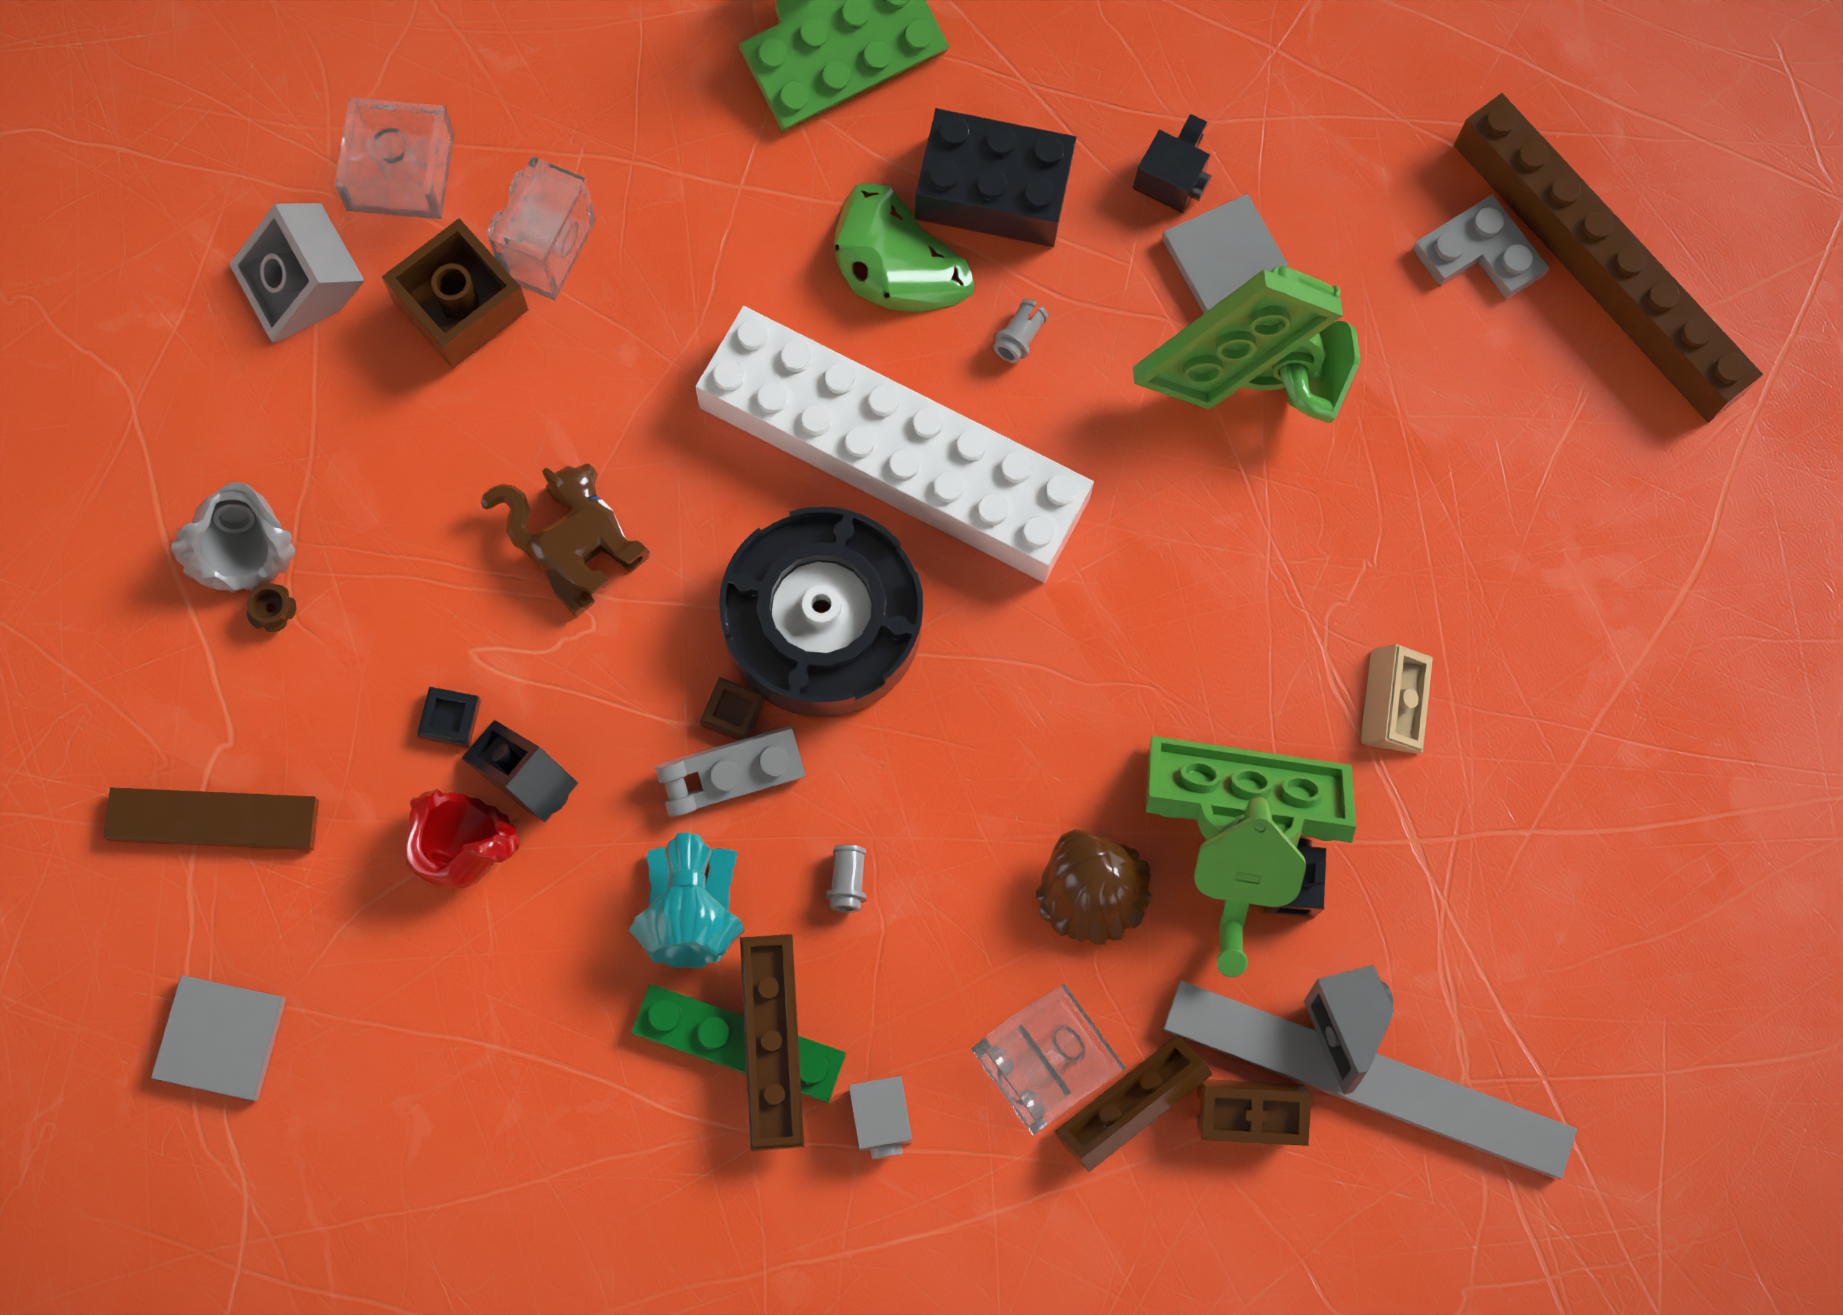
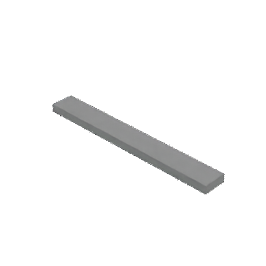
(1386, 1088)

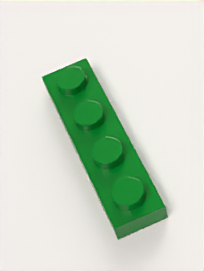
(720, 1039)

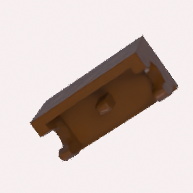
(1254, 1112)

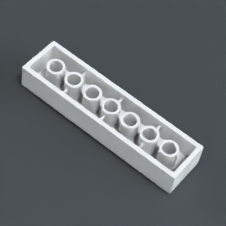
(894, 443)

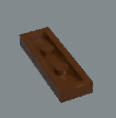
(1133, 1103)

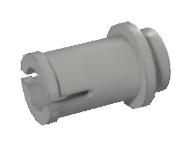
(1015, 339)
(847, 879)

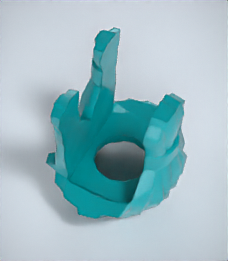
(685, 917)

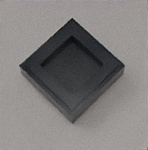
(449, 717)

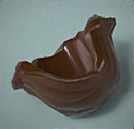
(1093, 888)

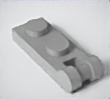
(731, 770)

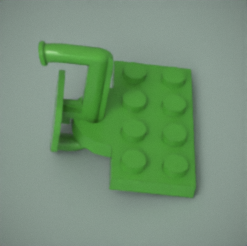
(837, 51)
(1262, 337)
(1252, 817)

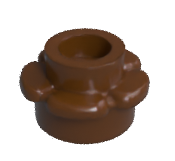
(263, 597)

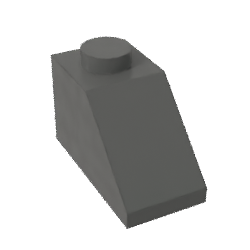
(1350, 1019)

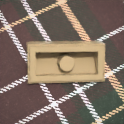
(1396, 699)

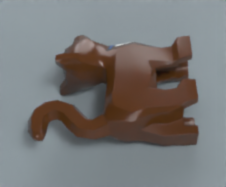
(572, 541)

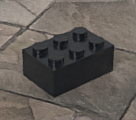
(994, 177)

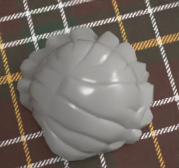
(233, 541)

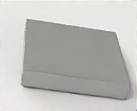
(1222, 250)
(219, 1038)

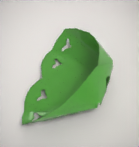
(896, 255)

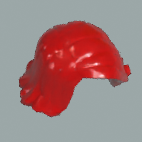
(456, 838)

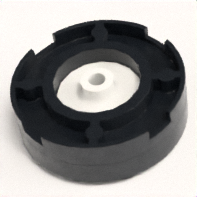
(811, 565)

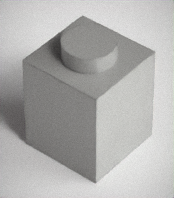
(881, 1117)

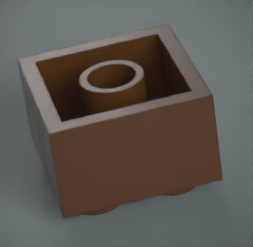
(455, 293)

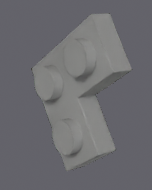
(1484, 237)

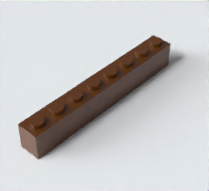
(1606, 258)

